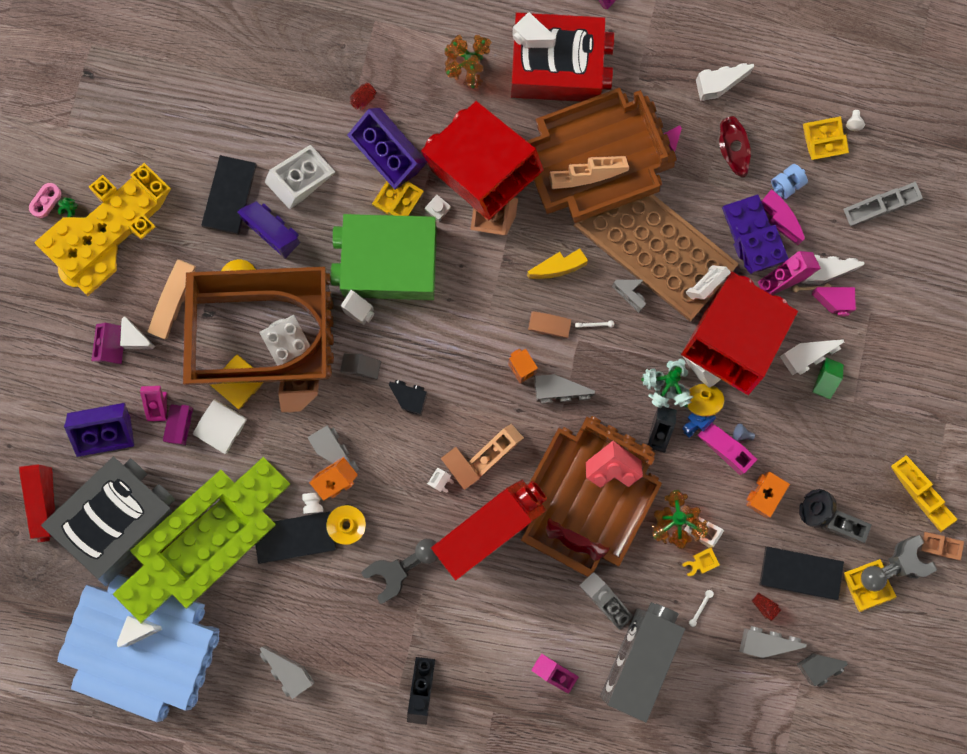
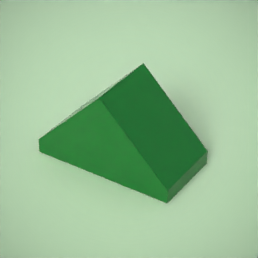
(828, 378)

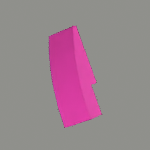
(783, 217)

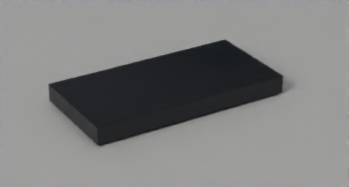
(228, 194)
(295, 538)
(801, 573)

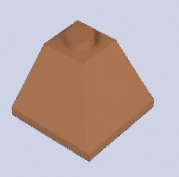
(499, 223)
(297, 394)

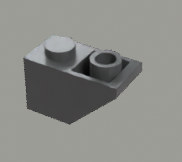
(819, 668)

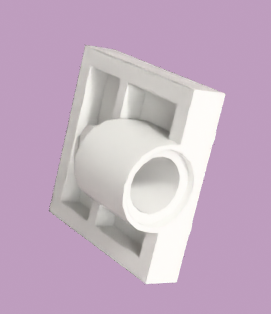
(285, 340)

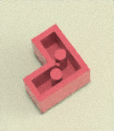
(611, 463)

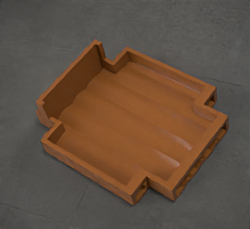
(602, 128)
(601, 514)

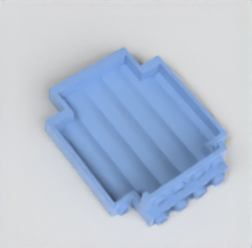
(147, 674)

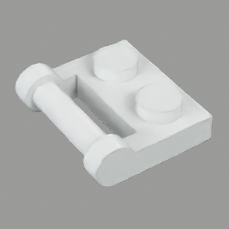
(705, 287)

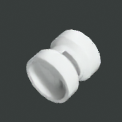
(312, 501)

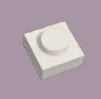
(437, 208)

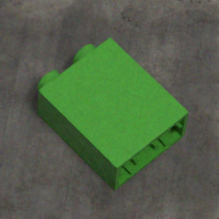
(386, 256)

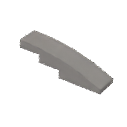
(883, 204)

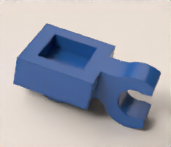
(696, 422)

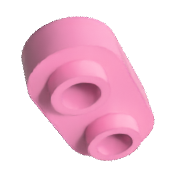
(44, 200)

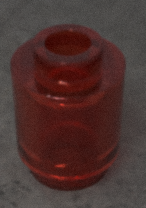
(363, 96)

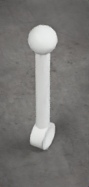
(610, 324)
(708, 594)

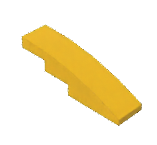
(923, 494)

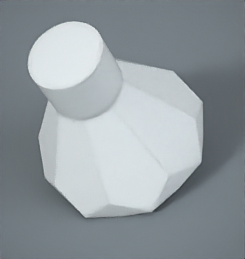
(855, 123)

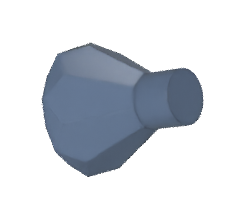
(741, 433)

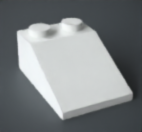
(298, 176)

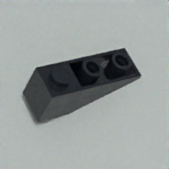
(421, 691)

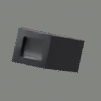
(410, 399)

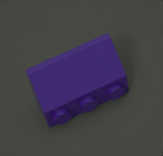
(270, 228)
(99, 429)

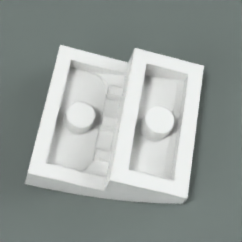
(219, 426)

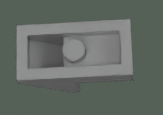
(626, 290)

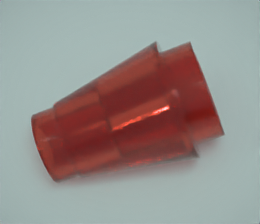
(767, 607)

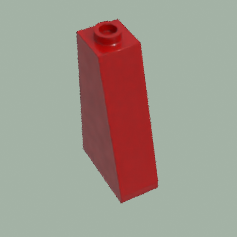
(38, 498)

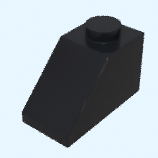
(662, 428)

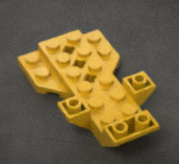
(121, 214)

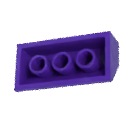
(386, 147)

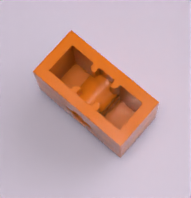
(522, 365)
(333, 479)
(776, 489)

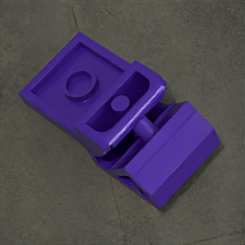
(753, 235)

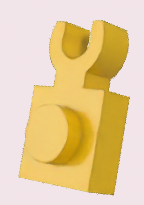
(703, 561)

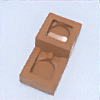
(549, 324)
(460, 468)
(942, 546)

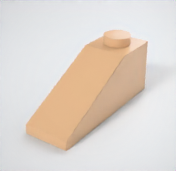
(495, 450)

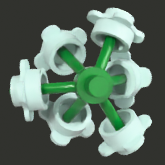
(677, 390)

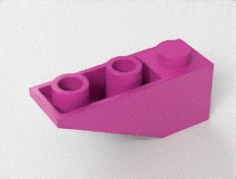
(790, 272)
(727, 448)

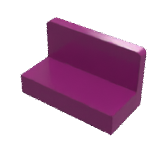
(107, 344)
(178, 424)

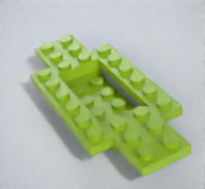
(207, 546)

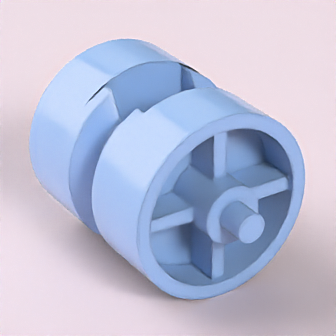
(791, 179)

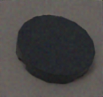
(818, 508)

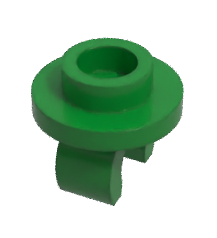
(68, 204)

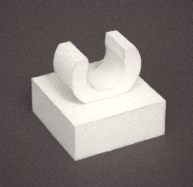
(439, 480)

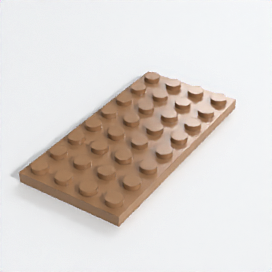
(658, 249)

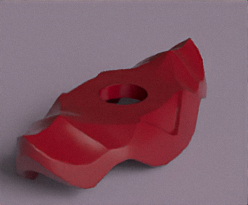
(731, 131)
(575, 541)

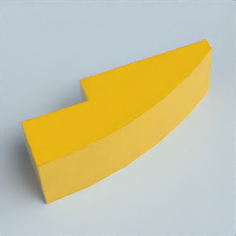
(558, 265)

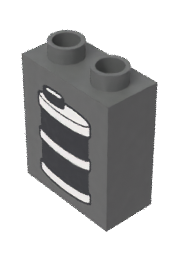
(109, 518)
(643, 661)

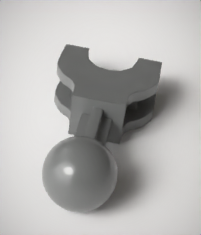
(902, 563)
(396, 571)

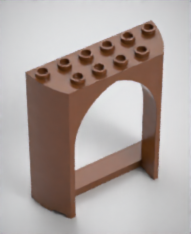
(299, 286)

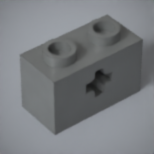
(848, 527)

